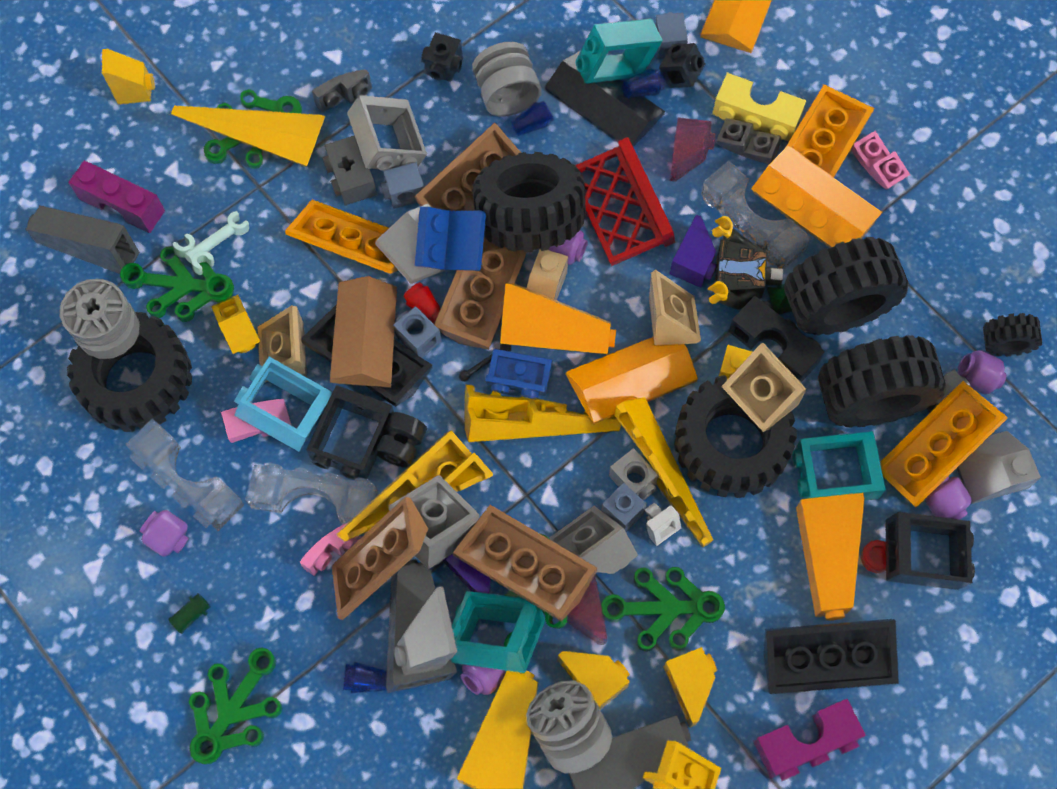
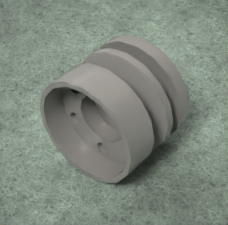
(506, 78)
(99, 318)
(569, 726)

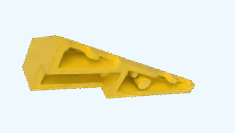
(278, 133)
(505, 417)
(644, 430)
(444, 458)

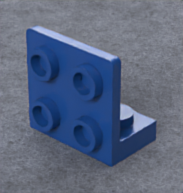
(450, 239)

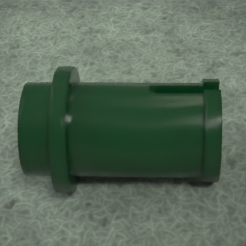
(189, 613)

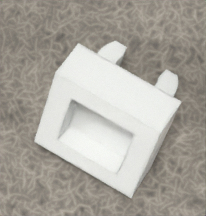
(661, 523)

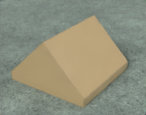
(672, 312)
(282, 341)
(764, 388)

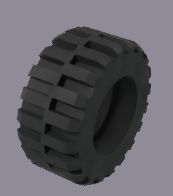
(530, 201)
(846, 286)
(881, 381)
(151, 399)
(716, 469)

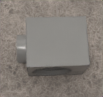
(634, 463)

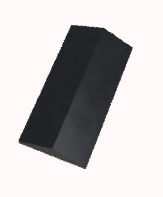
(604, 103)
(407, 367)
(831, 656)

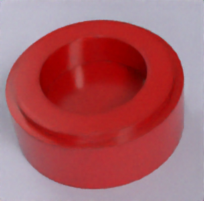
(874, 556)

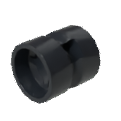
(400, 441)

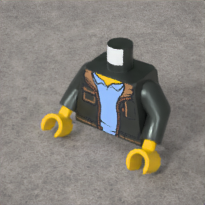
(740, 268)

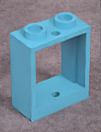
(291, 382)

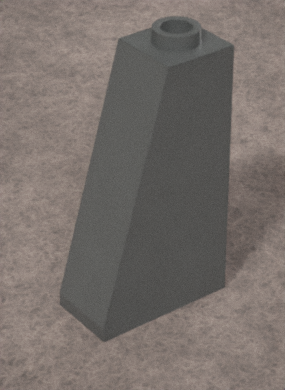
(83, 237)
(409, 592)
(632, 756)

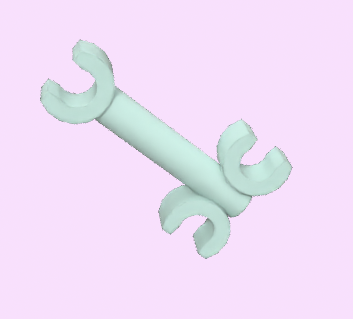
(199, 253)

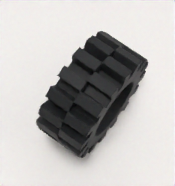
(1012, 335)

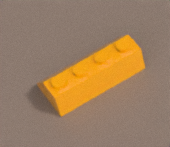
(814, 199)

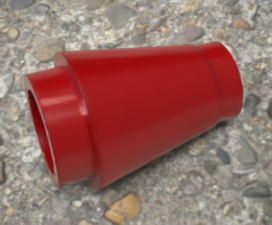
(424, 300)

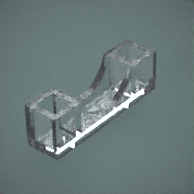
(780, 239)
(274, 488)
(210, 498)

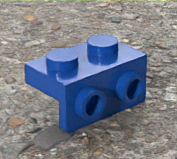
(519, 373)

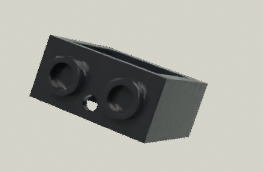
(358, 404)
(898, 550)

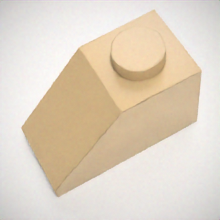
(548, 273)

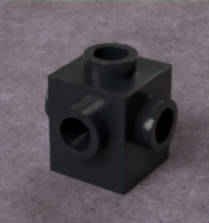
(442, 57)
(682, 65)

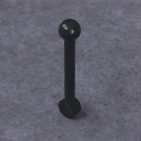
(465, 375)

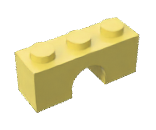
(776, 118)

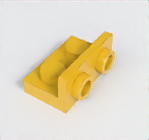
(683, 770)

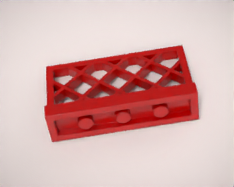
(645, 199)

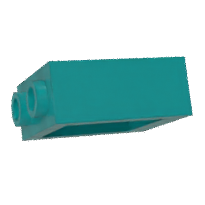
(636, 36)
(868, 458)
(517, 610)

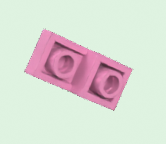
(882, 166)
(239, 429)
(320, 554)

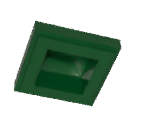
(779, 299)

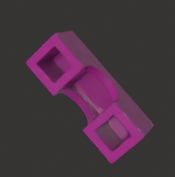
(104, 188)
(836, 728)

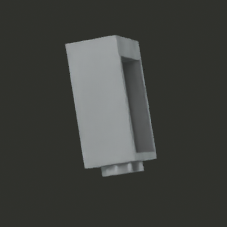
(395, 112)

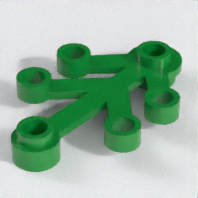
(228, 143)
(181, 285)
(668, 607)
(230, 710)

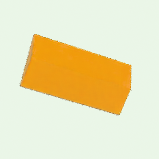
(735, 22)
(830, 129)
(341, 234)
(631, 374)
(940, 443)

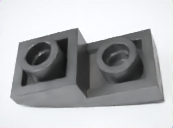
(346, 85)
(745, 141)

